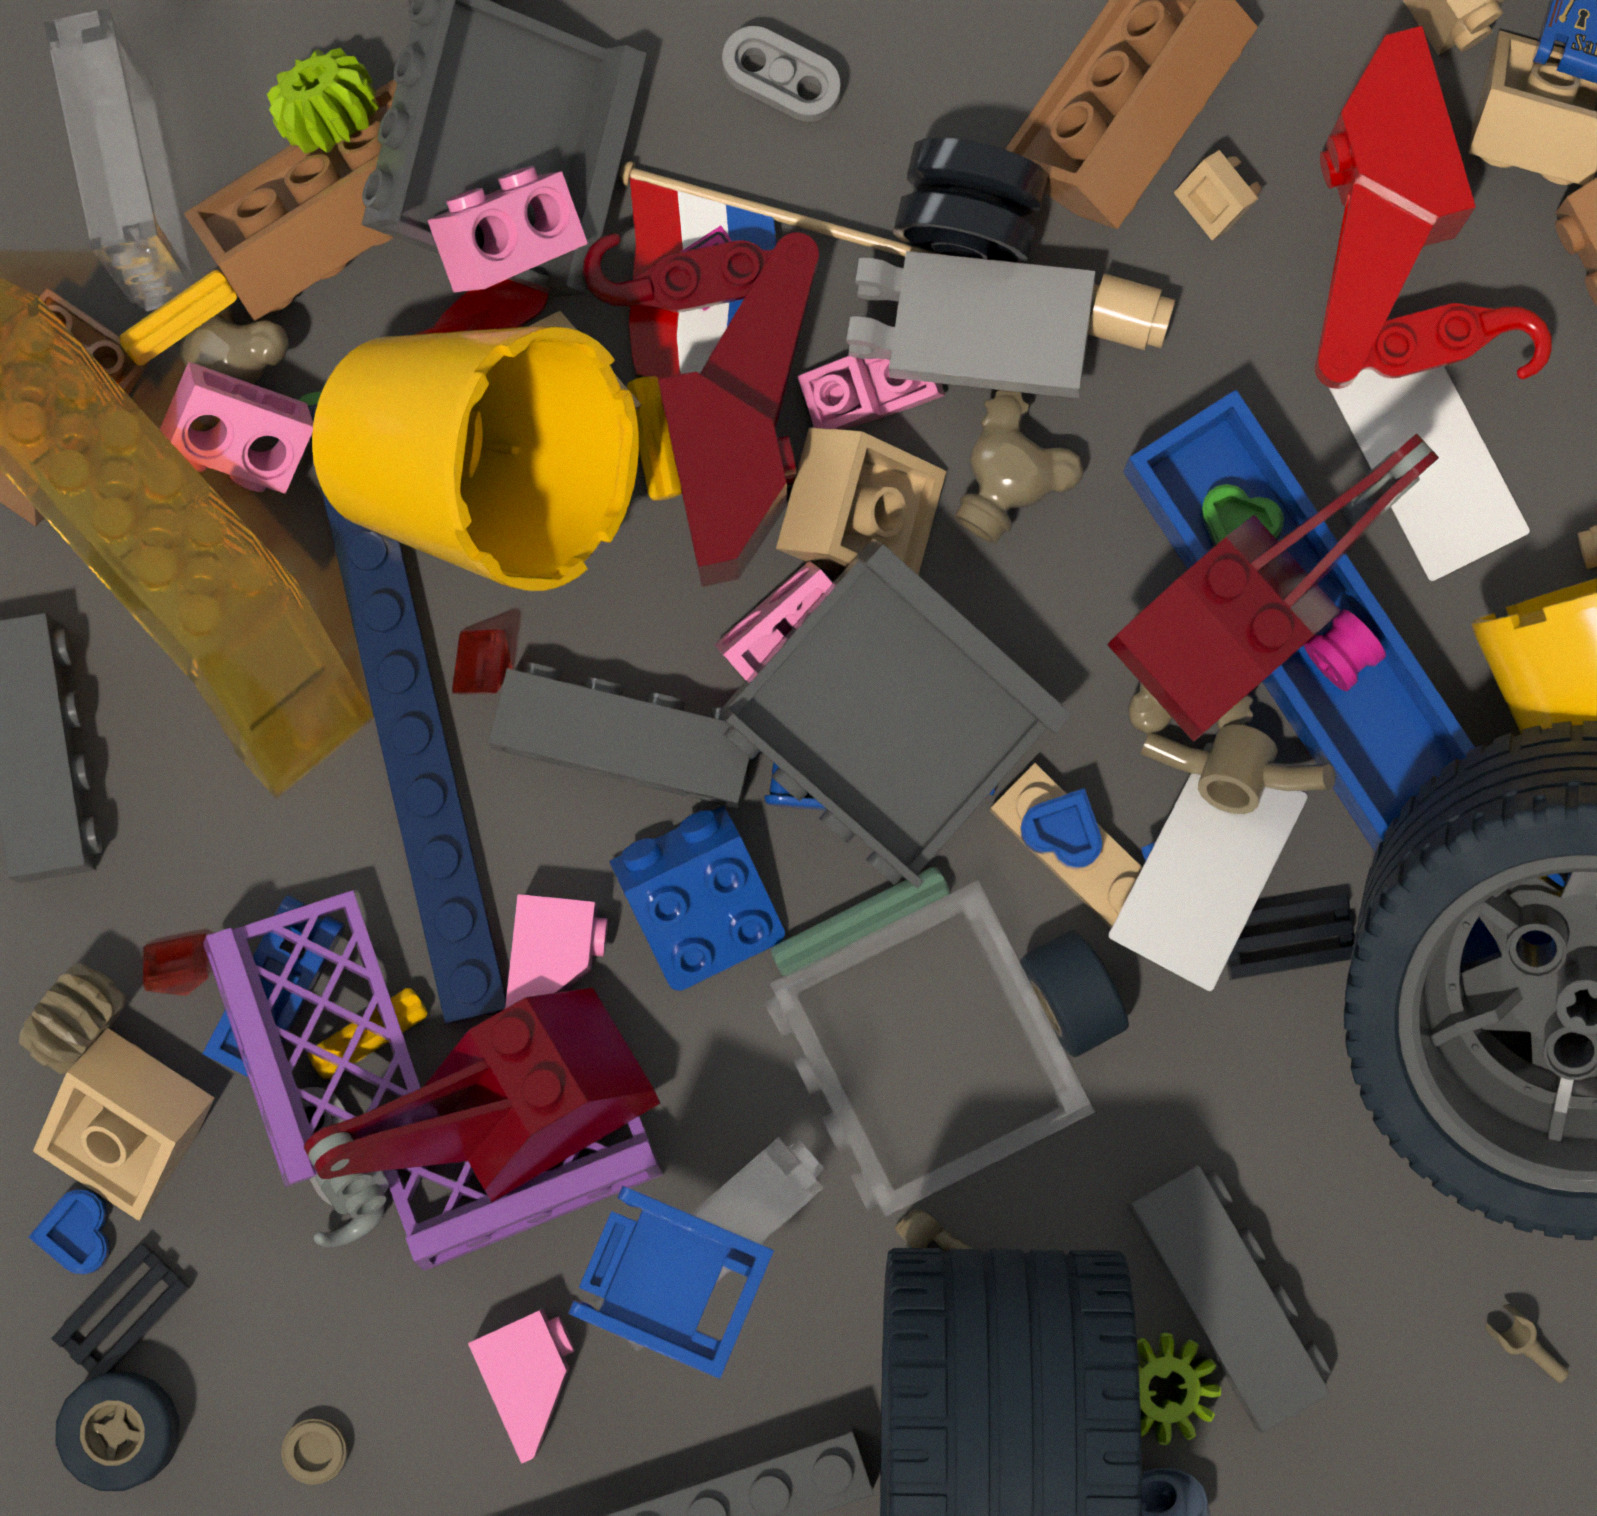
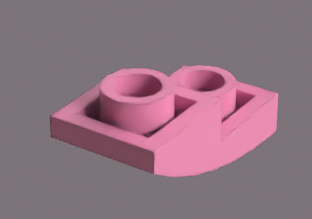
(859, 392)

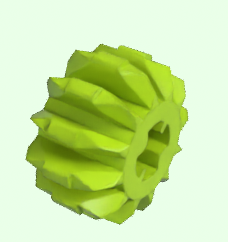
(322, 100)
(1191, 1389)

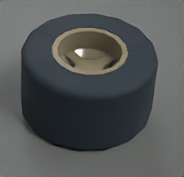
(1075, 992)
(94, 1431)

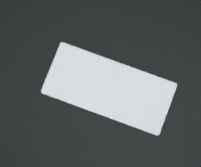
(1461, 499)
(1204, 881)

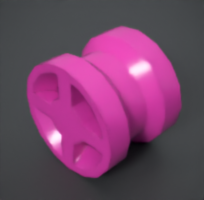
(1345, 650)

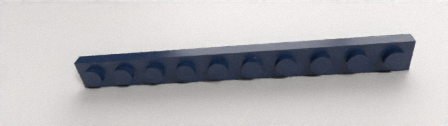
(419, 769)

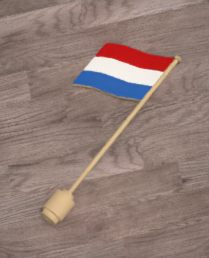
(677, 214)

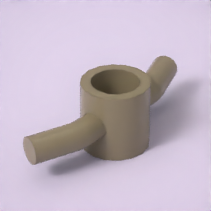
(1238, 768)

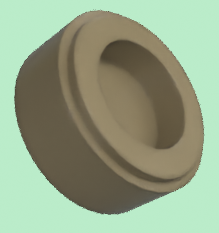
(314, 1451)

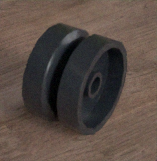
(970, 200)

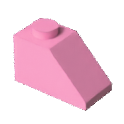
(552, 945)
(525, 1375)

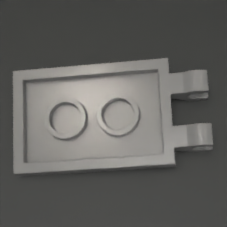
(978, 322)

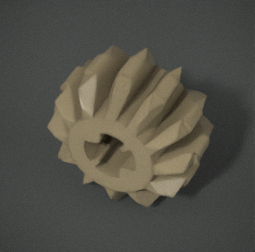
(71, 1017)

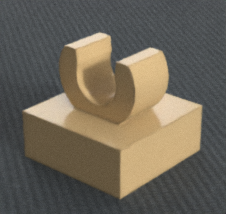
(1217, 194)

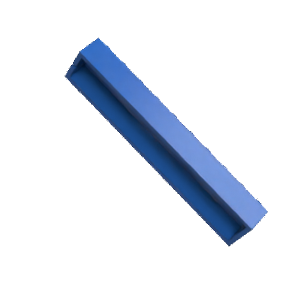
(1392, 723)

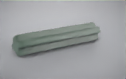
(858, 921)

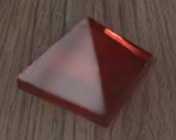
(481, 662)
(175, 965)

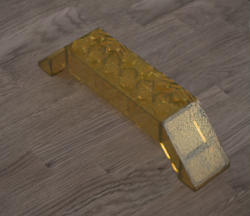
(170, 549)

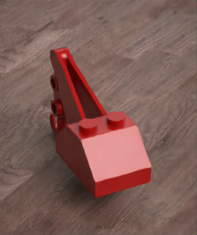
(1401, 192)

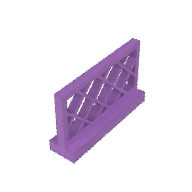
(260, 1037)
(527, 1206)

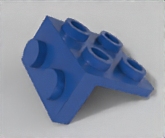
(698, 898)

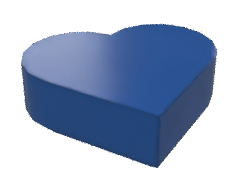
(1065, 829)
(74, 1232)

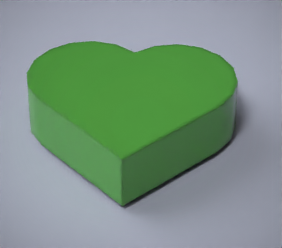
(1229, 507)

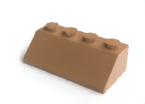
(1129, 99)
(293, 218)

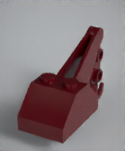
(727, 415)

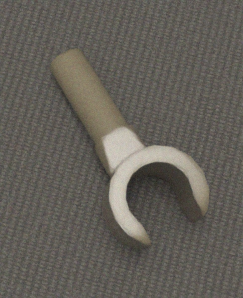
(920, 1229)
(1522, 1339)

